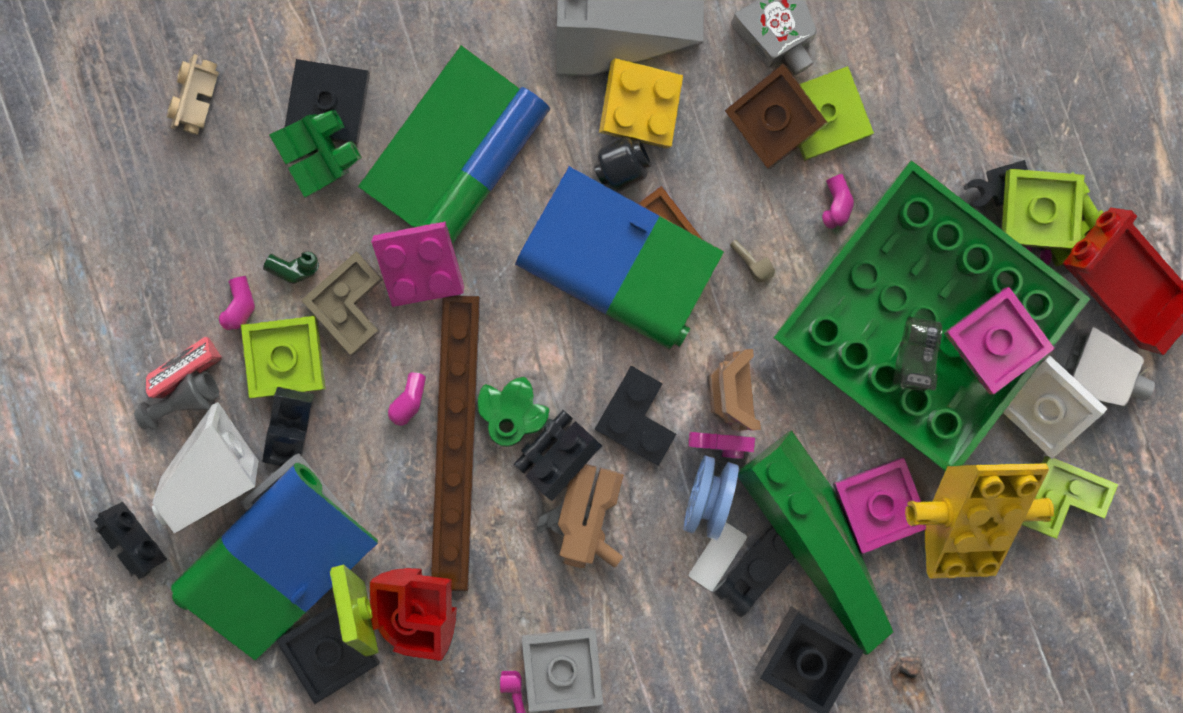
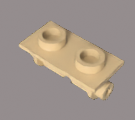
(194, 80)

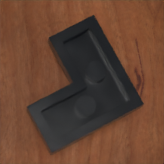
(626, 419)

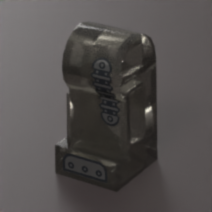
(918, 355)

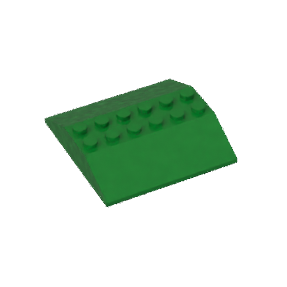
(930, 260)

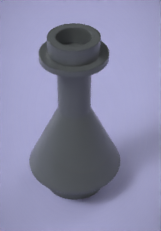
(193, 392)

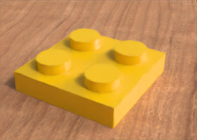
(641, 103)

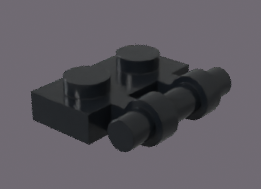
(563, 459)

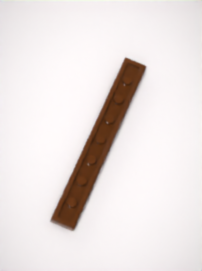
(455, 440)

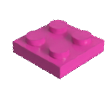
(418, 264)
(999, 340)
(877, 503)

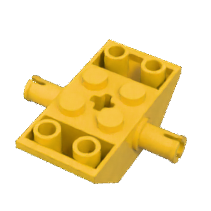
(978, 516)

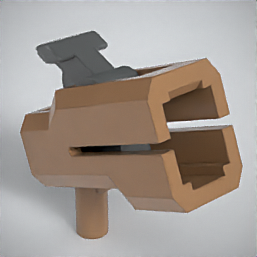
(583, 522)

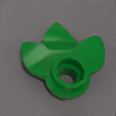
(511, 406)

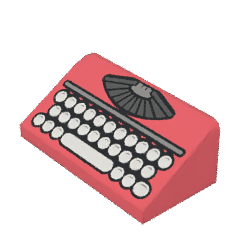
(195, 358)

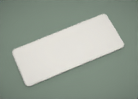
(717, 557)

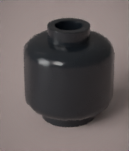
(622, 163)

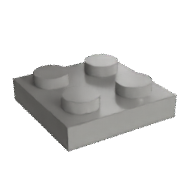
(562, 670)

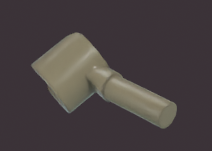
(759, 270)

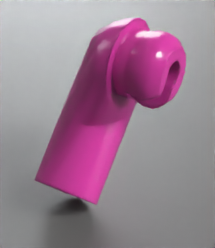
(842, 204)
(241, 306)
(409, 402)

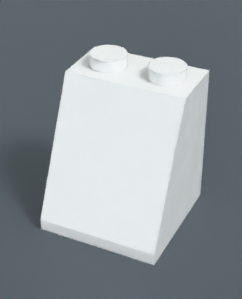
(205, 473)

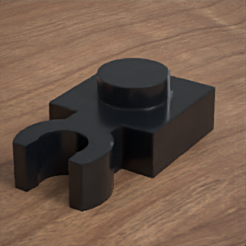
(995, 186)

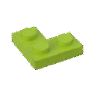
(1071, 487)

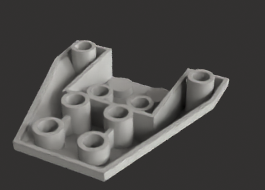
(630, 30)

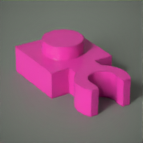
(731, 445)

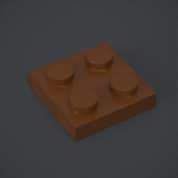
(776, 116)

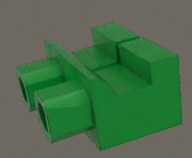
(306, 137)

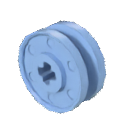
(711, 497)

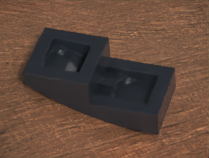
(287, 426)

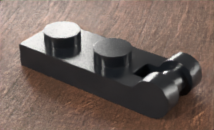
(757, 569)

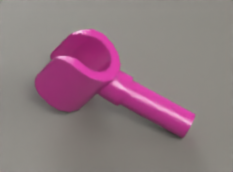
(511, 683)

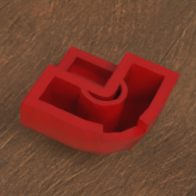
(413, 612)

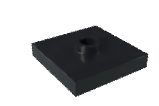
(328, 88)
(322, 657)

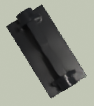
(121, 527)

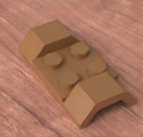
(732, 391)

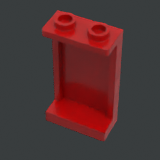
(1130, 281)

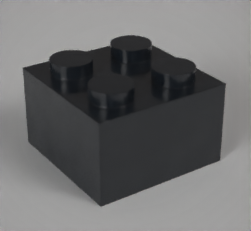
(808, 661)

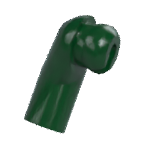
(295, 270)

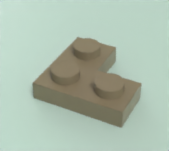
(336, 302)

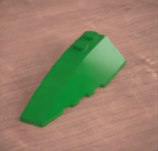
(817, 533)

